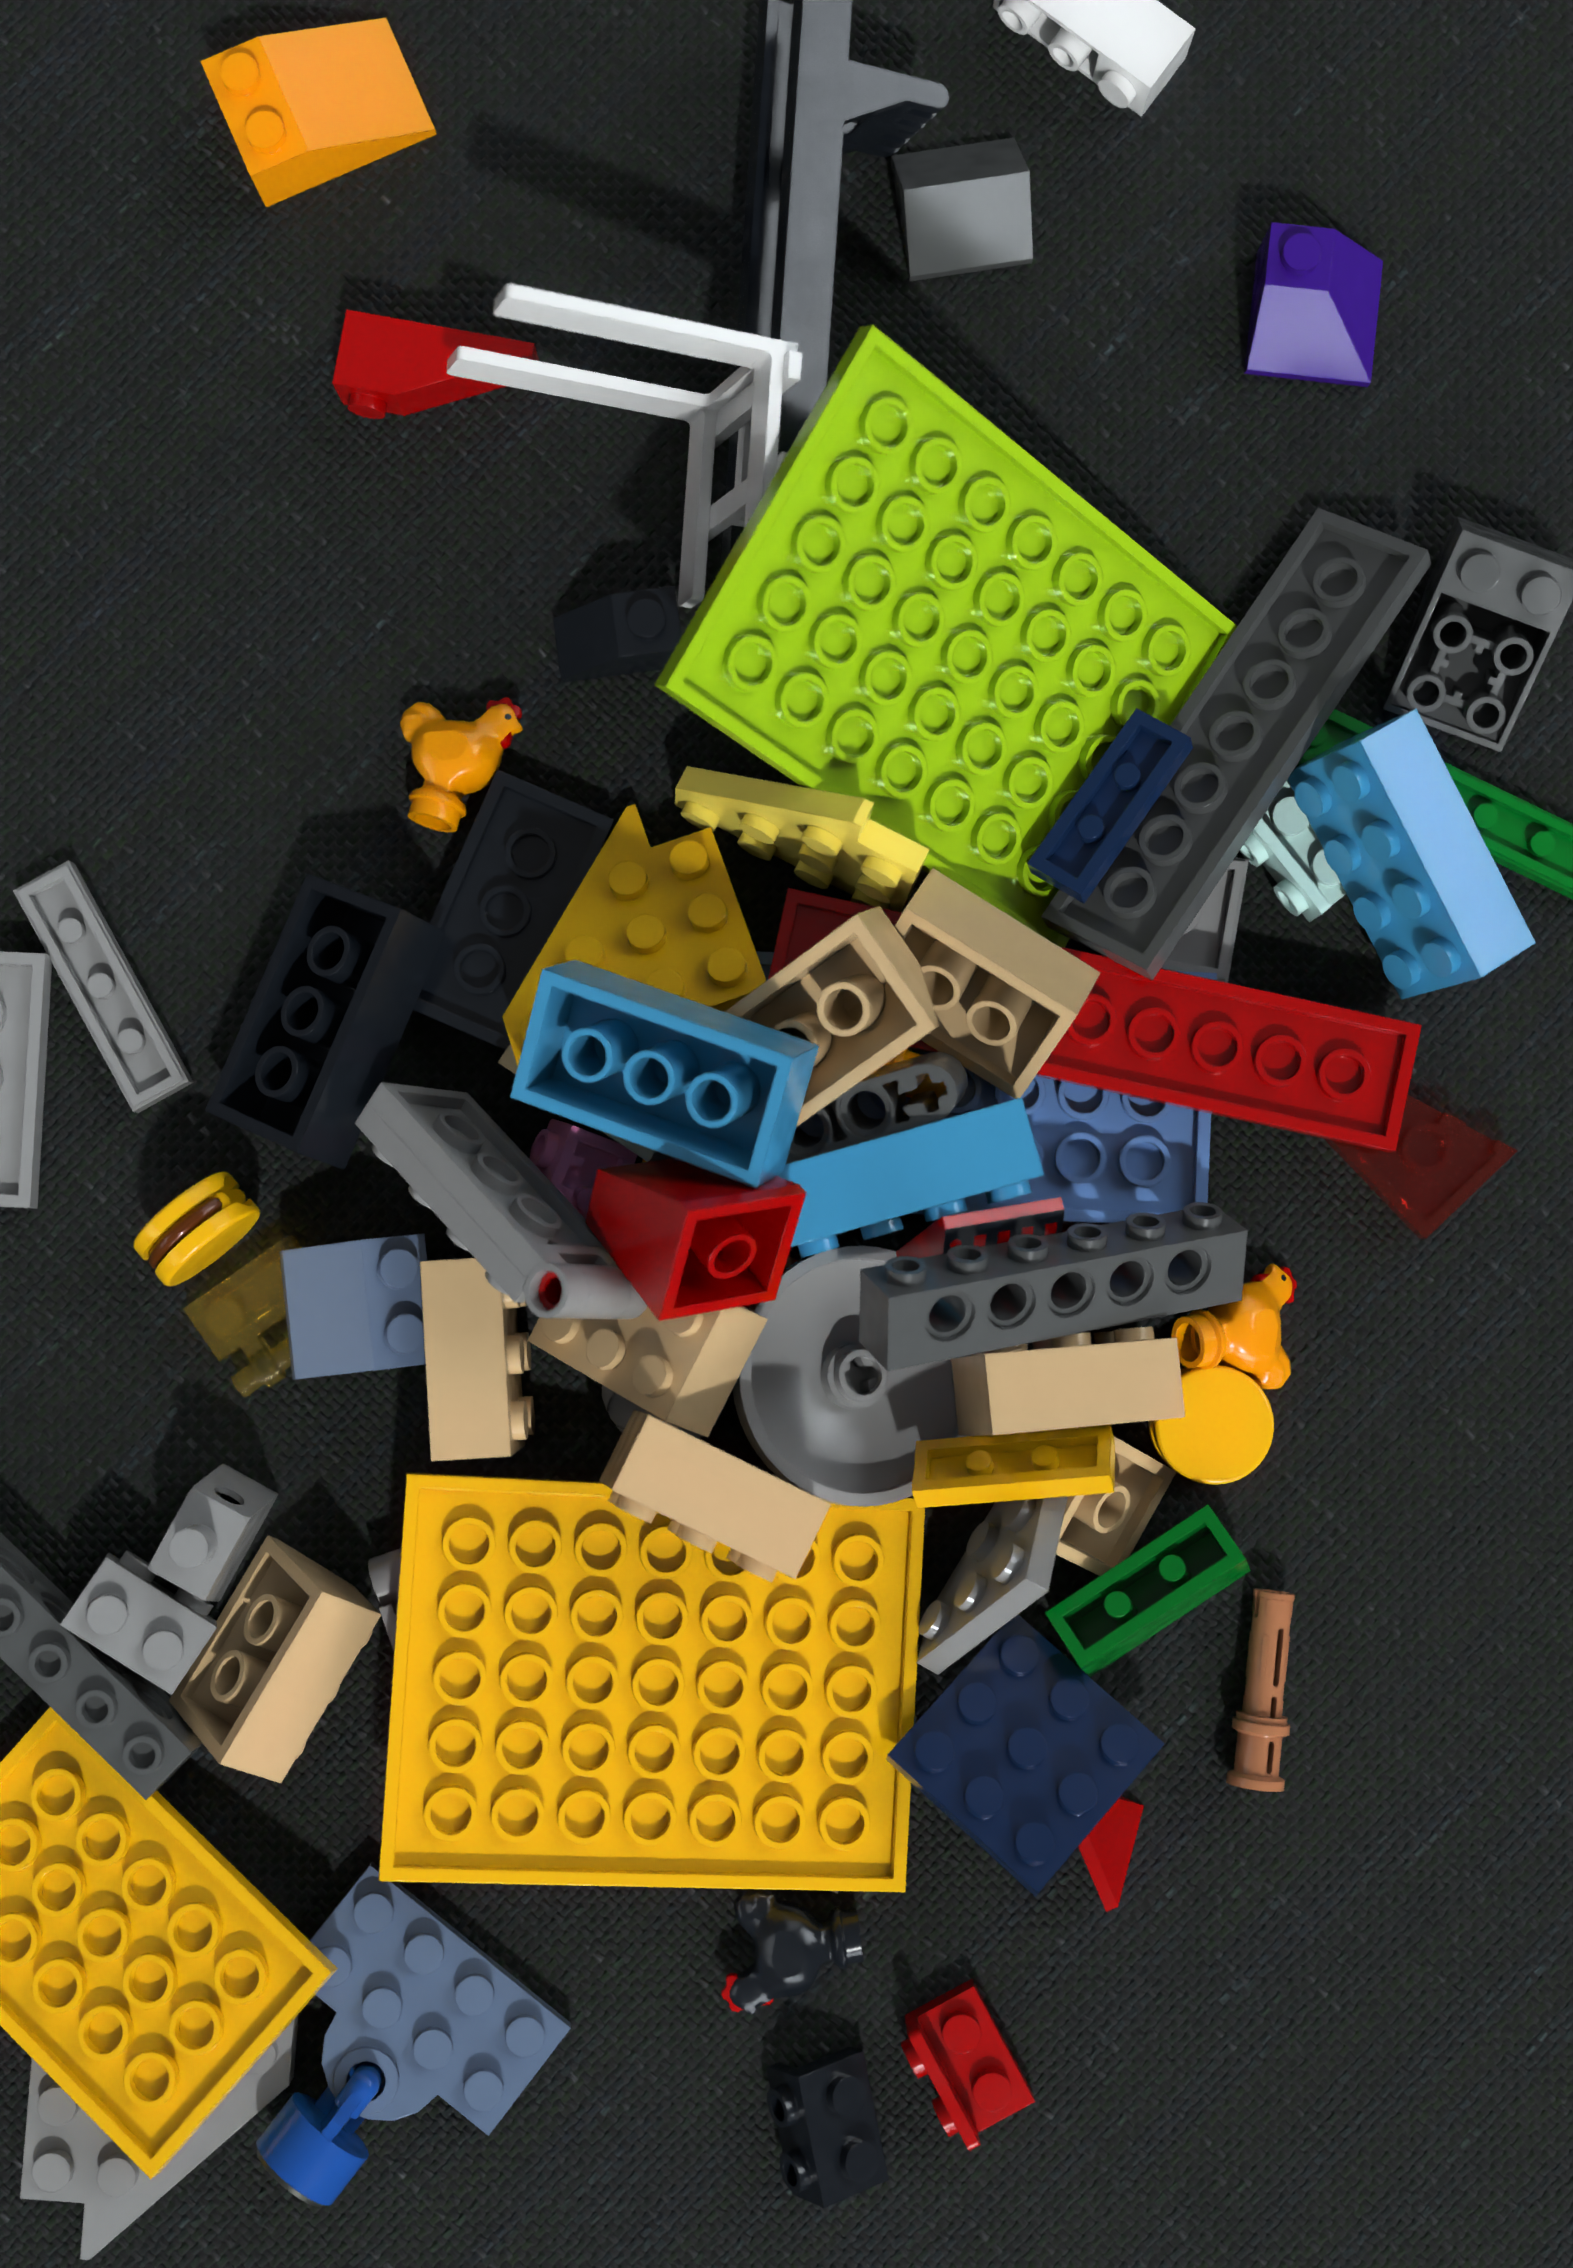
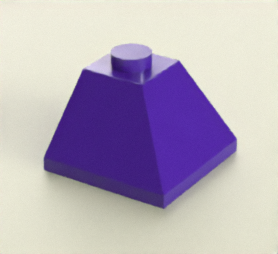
(1313, 307)

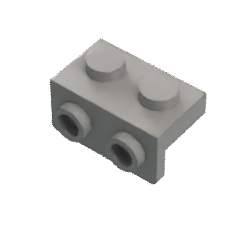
(141, 1621)

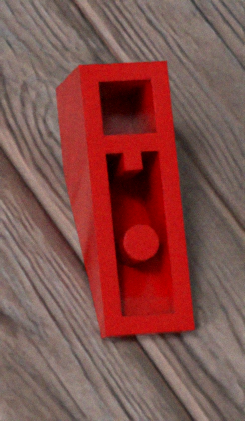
(403, 364)

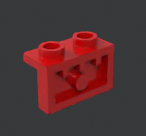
(966, 2061)

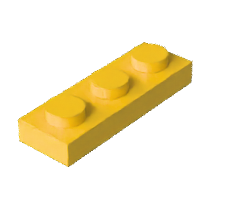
(1014, 1466)

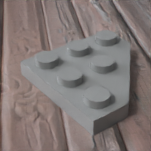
(997, 1578)

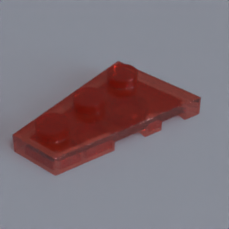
(1433, 1167)

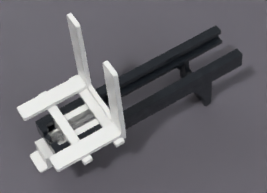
(804, 117)

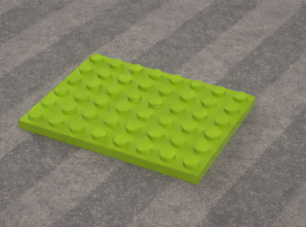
(937, 627)

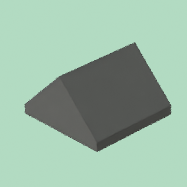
(964, 208)

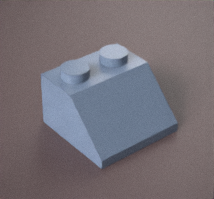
(354, 1305)

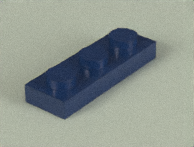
(1110, 805)

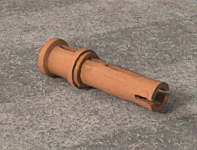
(1261, 1718)

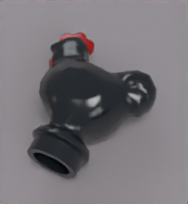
(787, 1948)

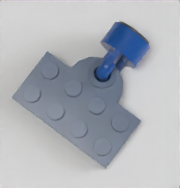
(411, 2022)

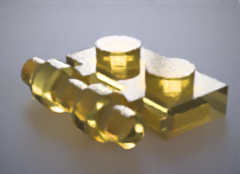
(243, 1309)

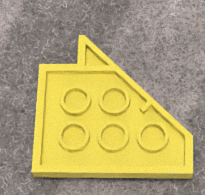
(810, 828)

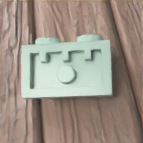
(1293, 858)

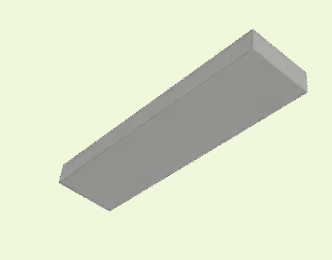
(103, 986)

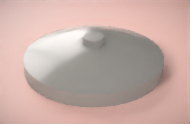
(820, 1400)

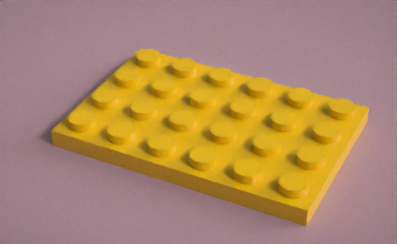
(134, 1948)

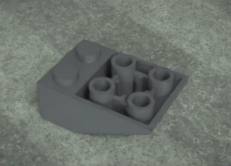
(1481, 633)

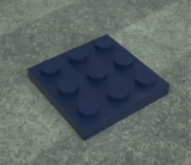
(1025, 1753)

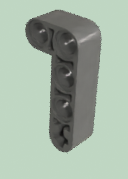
(848, 1126)

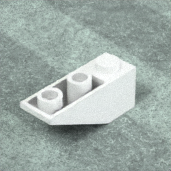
(1117, 44)

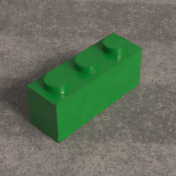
(1148, 1591)

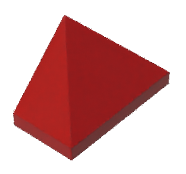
(1110, 1848)

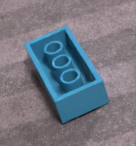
(1410, 857)
(664, 1071)
(912, 1172)

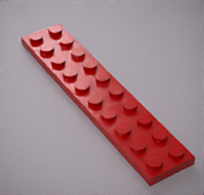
(1203, 1043)

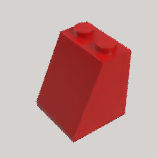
(694, 1235)

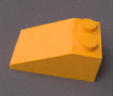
(317, 103)

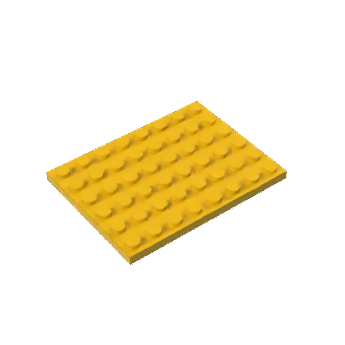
(644, 1708)

